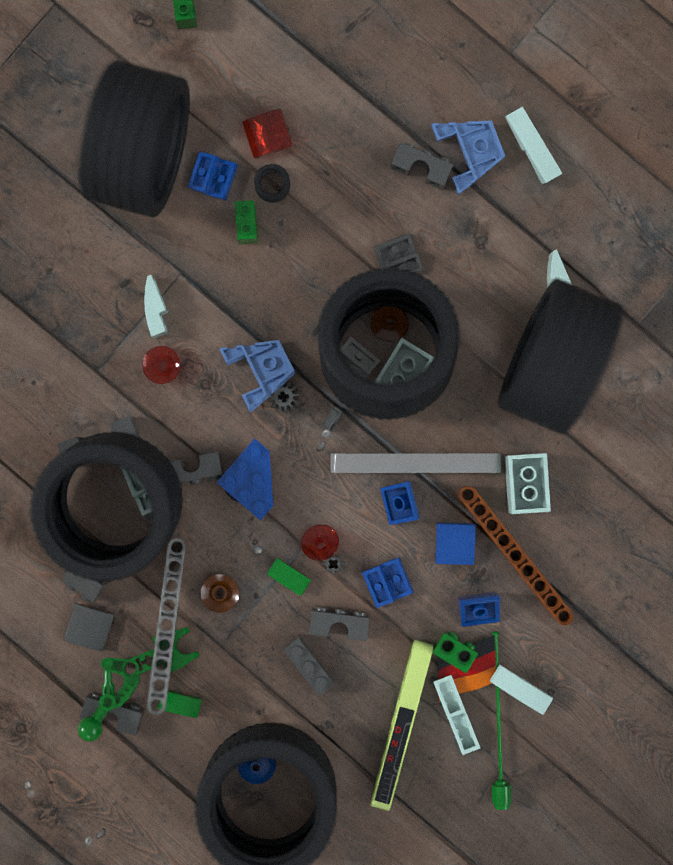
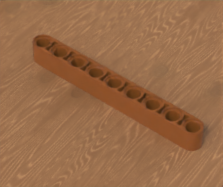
(523, 560)

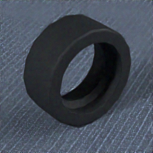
(268, 169)

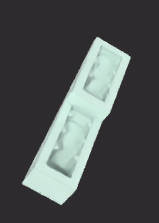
(532, 143)
(456, 714)

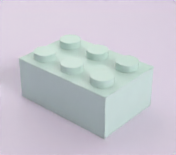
(404, 363)
(527, 483)

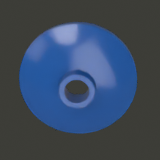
(258, 776)

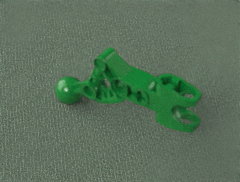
(91, 727)

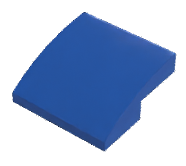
(212, 176)
(455, 543)
(387, 582)

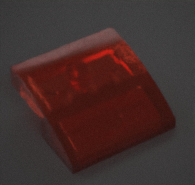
(267, 133)

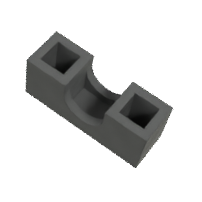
(408, 156)
(209, 467)
(323, 619)
(308, 665)
(128, 715)

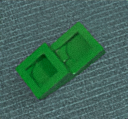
(289, 577)
(182, 704)

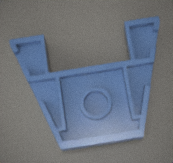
(479, 146)
(268, 365)

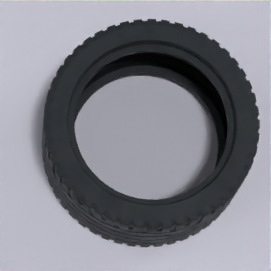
(134, 138)
(412, 295)
(561, 356)
(73, 548)
(236, 847)

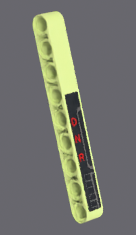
(401, 725)

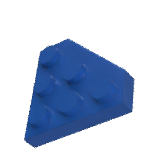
(251, 479)

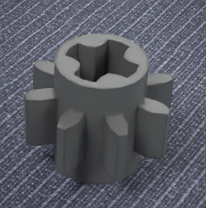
(333, 568)

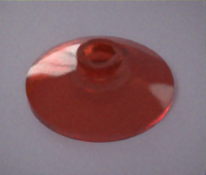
(152, 361)
(316, 535)

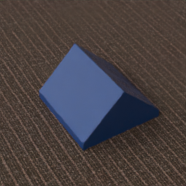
(399, 503)
(479, 609)

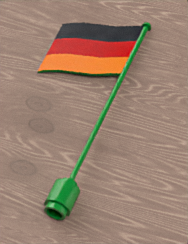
(476, 678)

